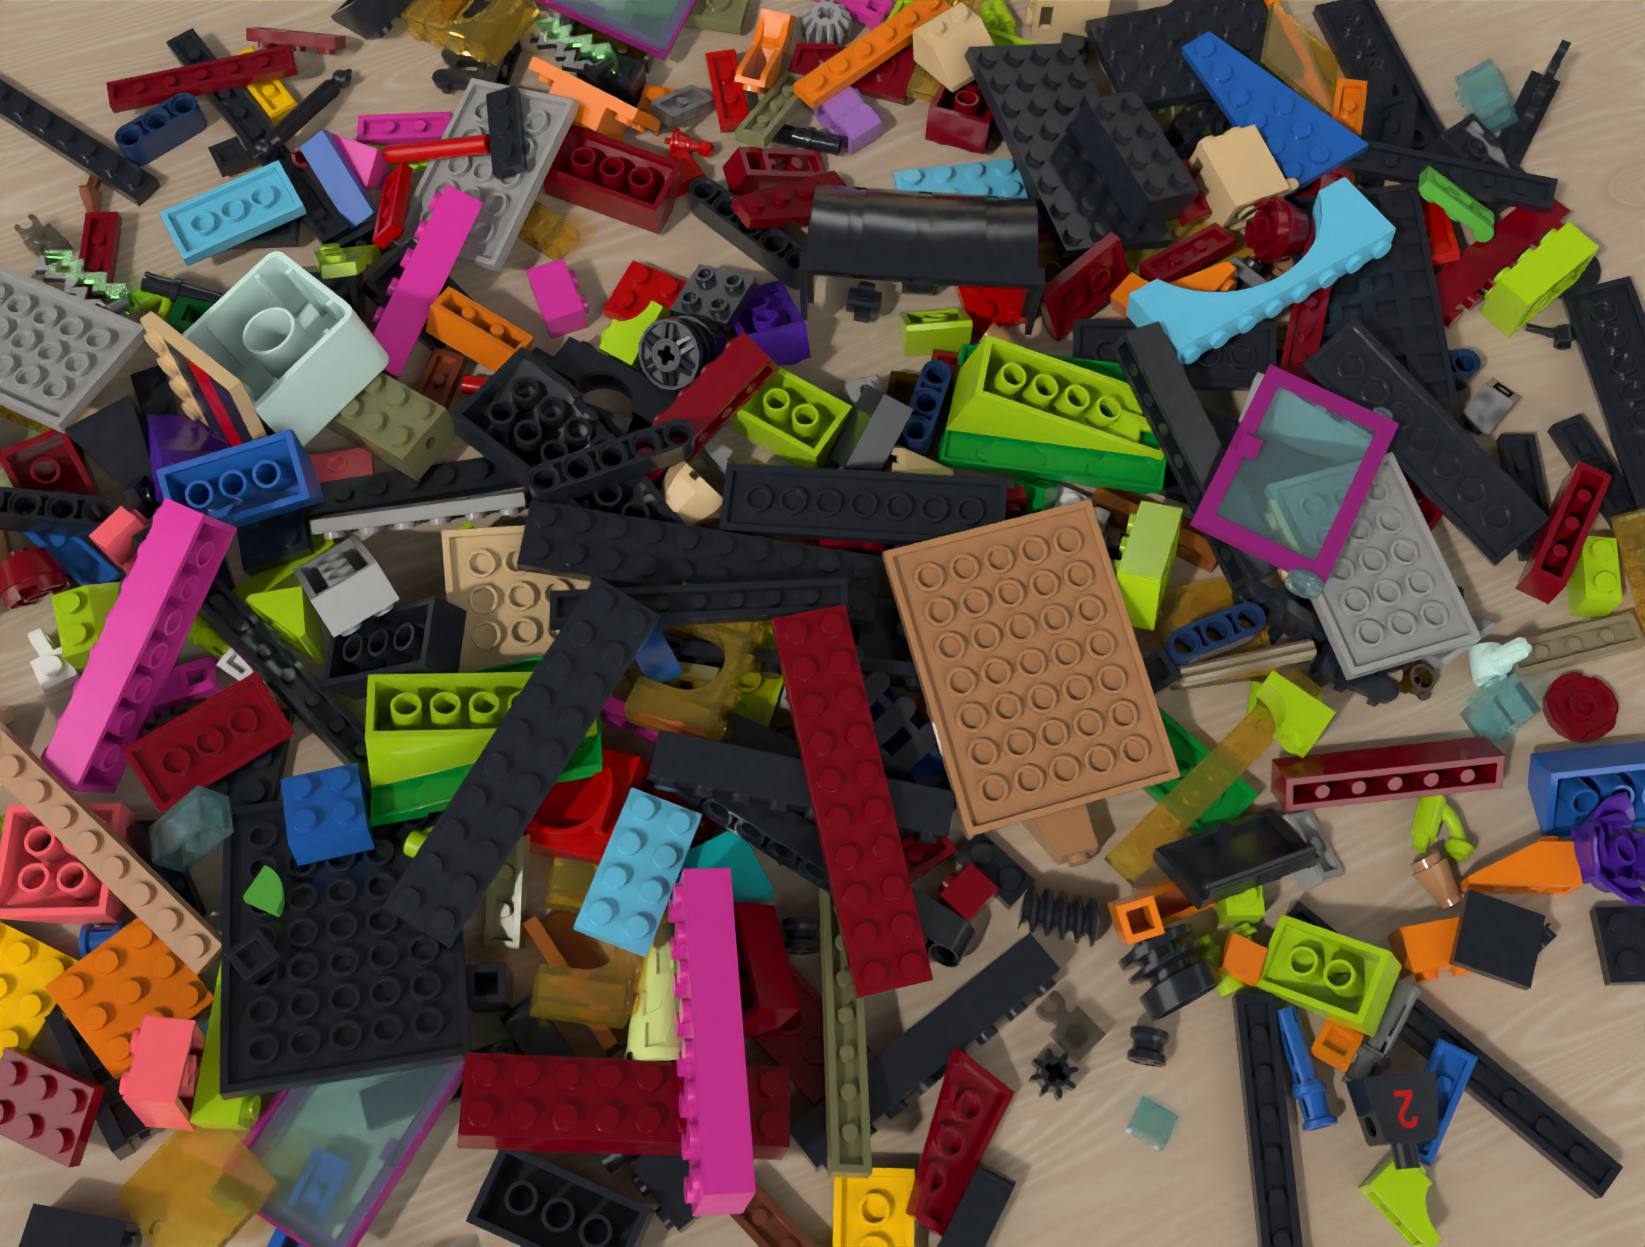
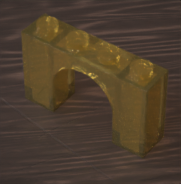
(482, 37)
(704, 709)
(578, 995)

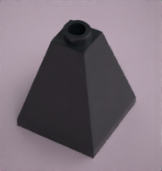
(116, 440)

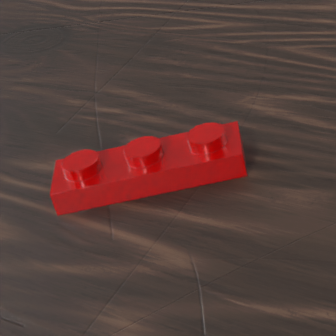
(727, 93)
(393, 206)

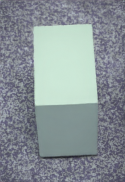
(290, 346)

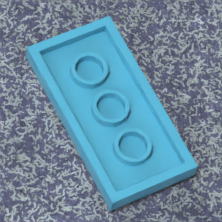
(979, 178)
(232, 213)
(637, 872)

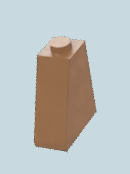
(1065, 835)

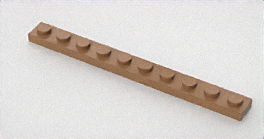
(107, 855)

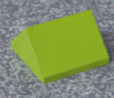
(934, 329)
(292, 618)

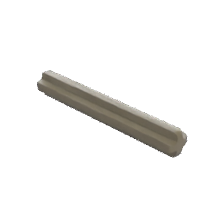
(1247, 662)

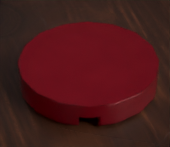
(1580, 707)

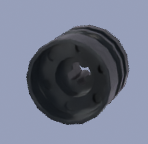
(679, 348)
(1170, 971)

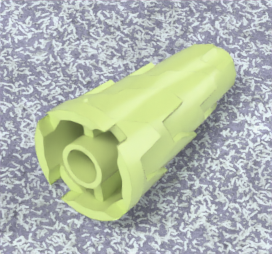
(652, 1026)

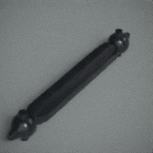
(302, 114)

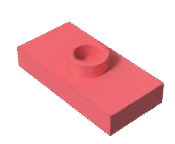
(343, 464)

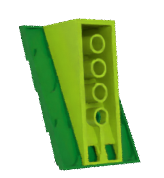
(1048, 420)
(432, 729)

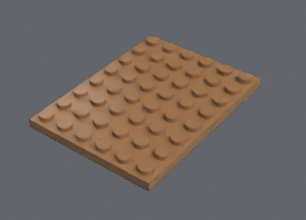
(1029, 667)

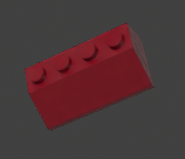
(614, 179)

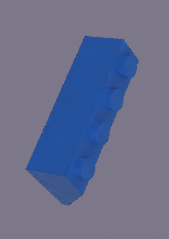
(246, 480)
(1574, 782)

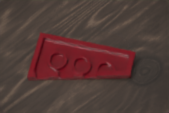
(885, 82)
(782, 203)
(958, 1136)

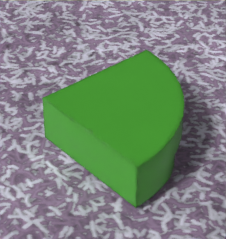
(266, 892)

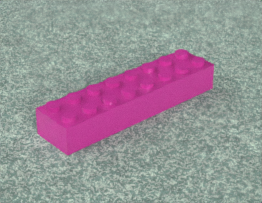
(137, 647)
(712, 1045)

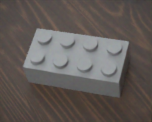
(346, 586)

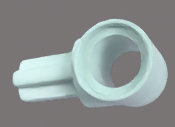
(1494, 659)

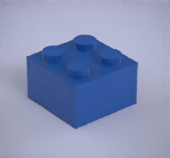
(327, 814)

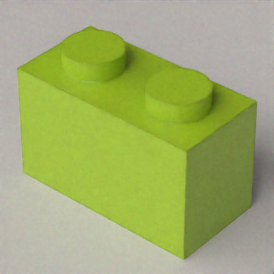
(1595, 579)

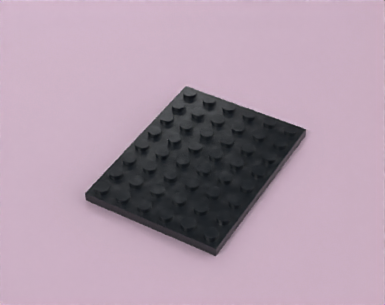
(355, 980)

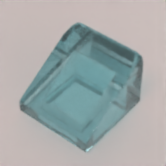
(1151, 1124)

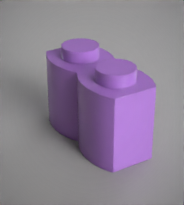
(850, 118)

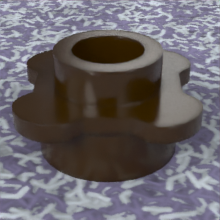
(1425, 677)

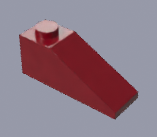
(758, 169)

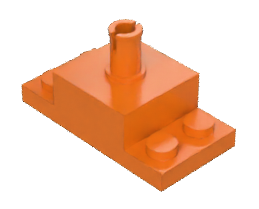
(597, 109)

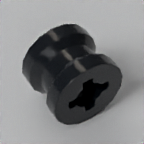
(801, 935)
(1148, 1046)

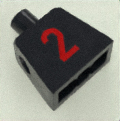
(1397, 1113)

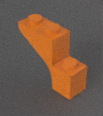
(764, 57)
(1213, 279)
(1150, 910)

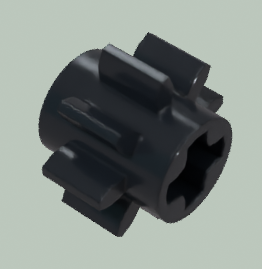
(864, 302)
(1042, 1074)

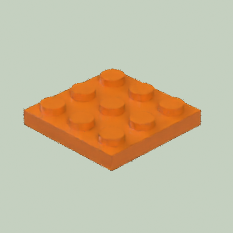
(120, 984)

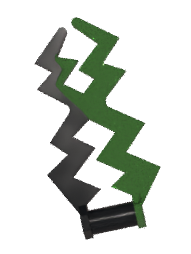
(601, 52)

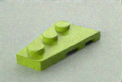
(344, 262)

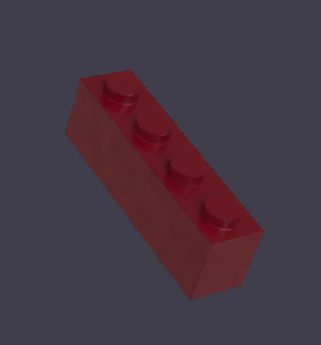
(1564, 533)

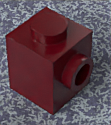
(967, 893)

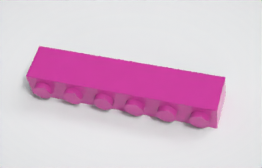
(424, 275)

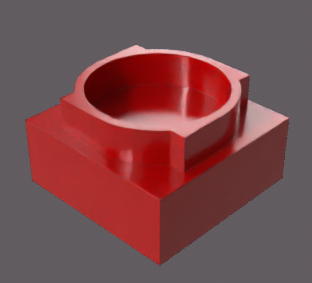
(583, 812)

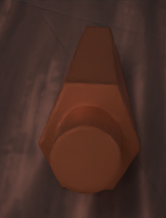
(91, 195)

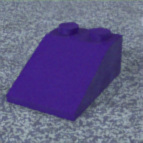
(774, 324)
(178, 440)

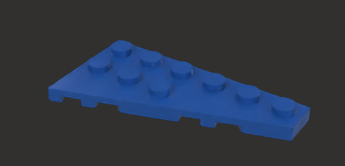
(1296, 132)

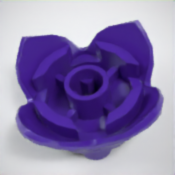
(1610, 851)

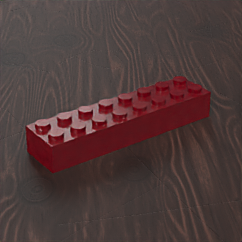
(600, 1105)

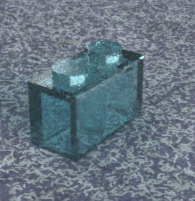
(1486, 95)
(1500, 708)
(190, 829)

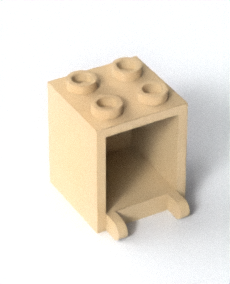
(1053, 17)
(1236, 174)

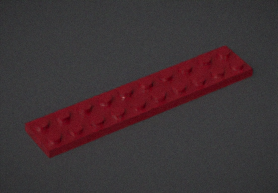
(851, 801)

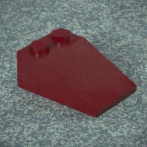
(960, 119)
(50, 464)

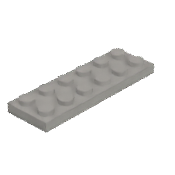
(411, 514)

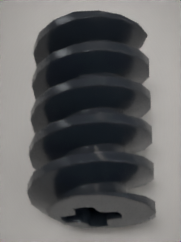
(1060, 914)

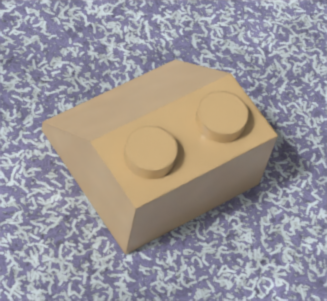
(944, 41)

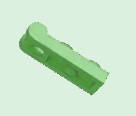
(1457, 203)

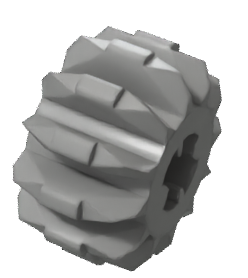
(825, 22)

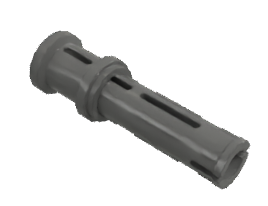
(1374, 1055)

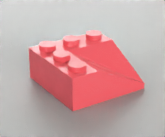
(46, 880)

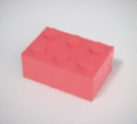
(164, 1072)

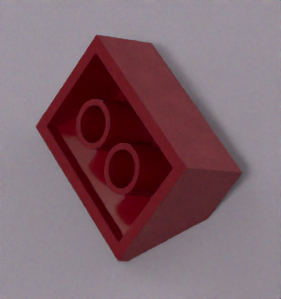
(764, 969)

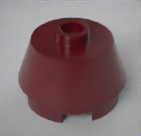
(1276, 230)
(30, 576)

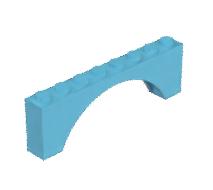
(1346, 237)

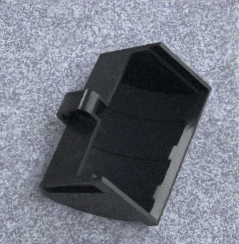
(923, 242)

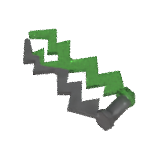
(115, 292)

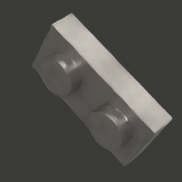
(681, 105)

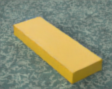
(271, 96)

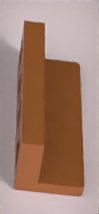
(1191, 544)
(572, 949)

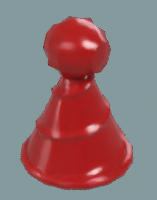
(681, 140)

